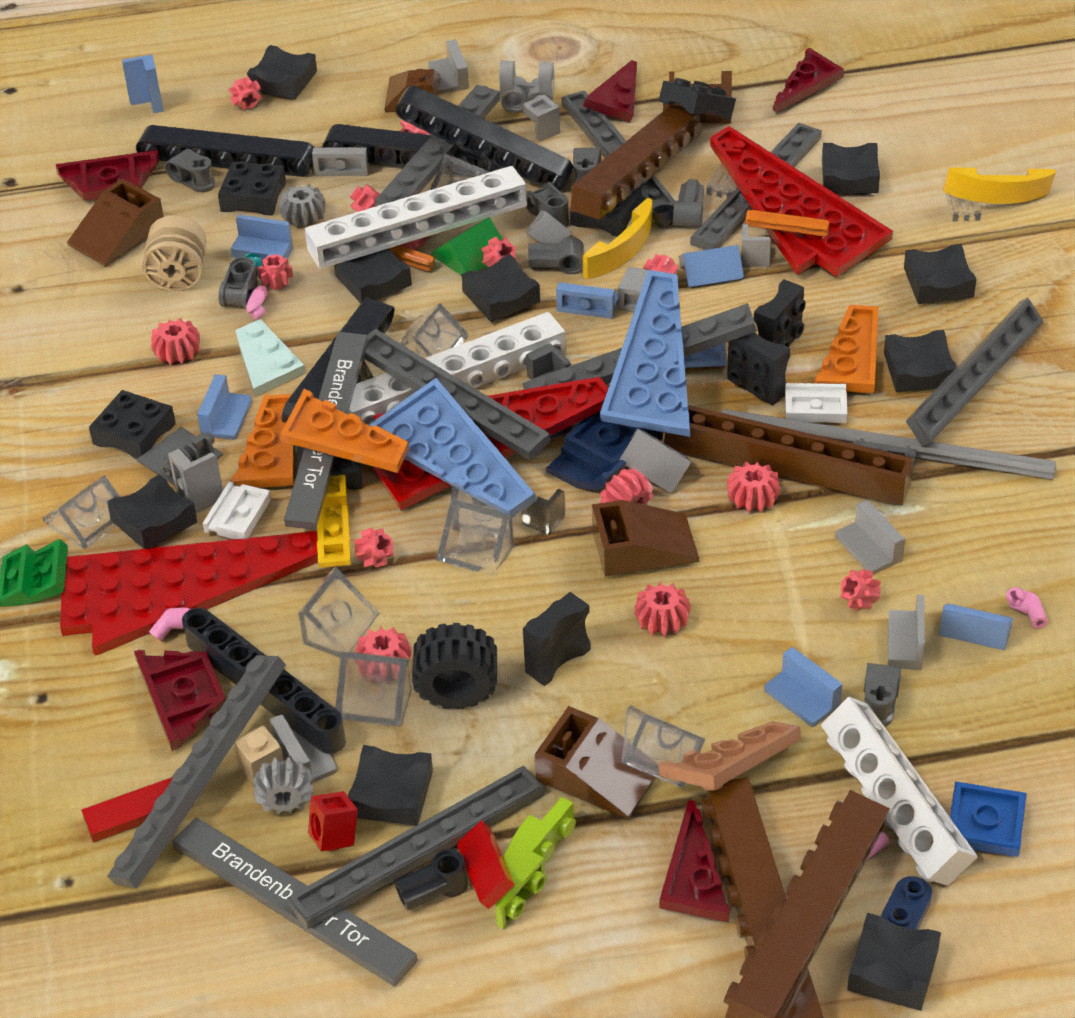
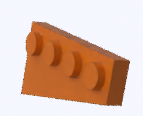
(853, 351)
(333, 432)
(266, 458)

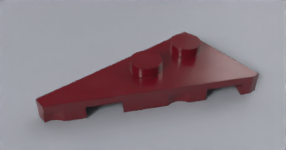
(809, 77)
(616, 94)
(692, 878)

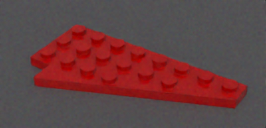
(780, 188)
(547, 407)
(127, 591)

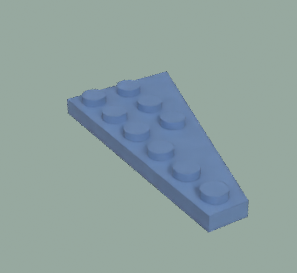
(650, 372)
(455, 449)

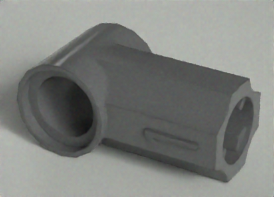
(689, 207)
(563, 255)

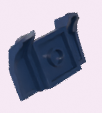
(593, 453)

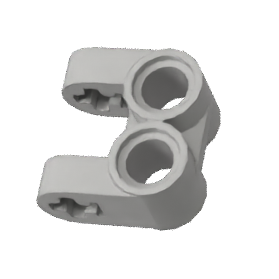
(525, 92)

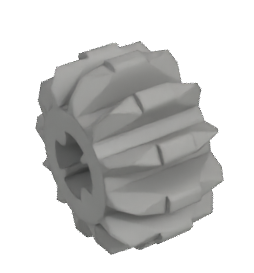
(302, 205)
(283, 785)

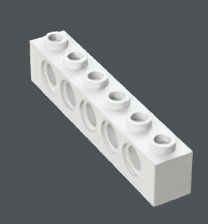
(866, 745)

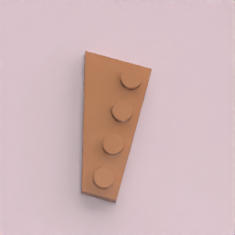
(731, 757)

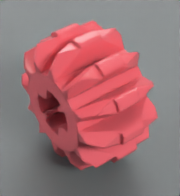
(175, 341)
(628, 486)
(753, 487)
(662, 609)
(384, 643)

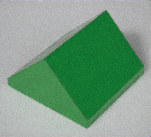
(464, 251)

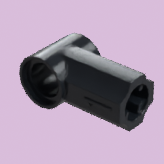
(433, 880)

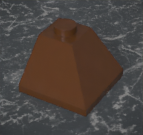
(423, 78)

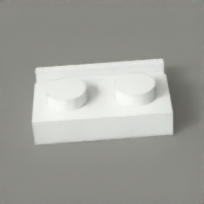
(816, 402)
(237, 511)

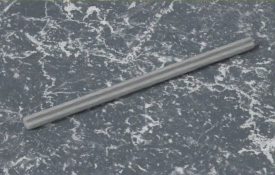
(933, 451)

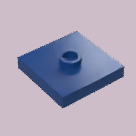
(989, 817)

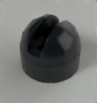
(663, 215)

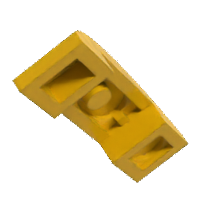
(998, 189)
(606, 258)
(333, 526)

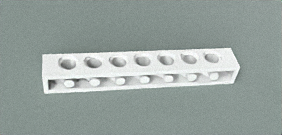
(415, 217)
(472, 362)

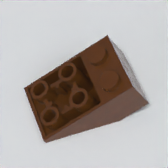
(116, 222)
(640, 537)
(585, 762)

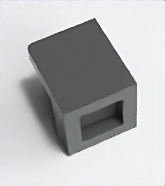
(545, 361)

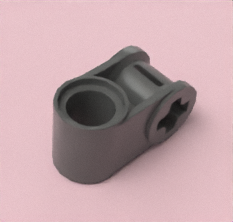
(585, 160)
(191, 171)
(549, 200)
(238, 282)
(881, 690)

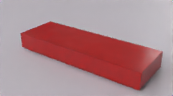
(122, 811)
(485, 864)

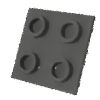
(192, 446)

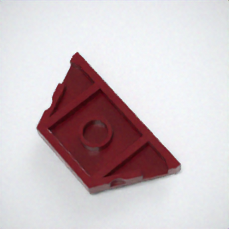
(96, 175)
(182, 691)

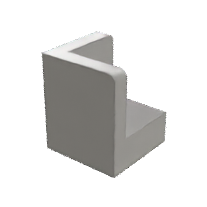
(545, 115)
(547, 229)
(754, 250)
(630, 288)

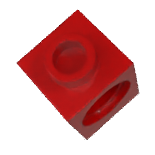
(332, 821)

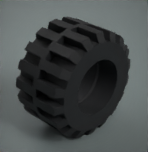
(454, 666)

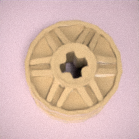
(174, 253)

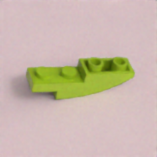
(527, 857)

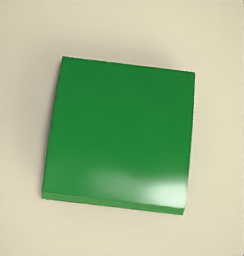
(33, 575)

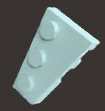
(266, 358)

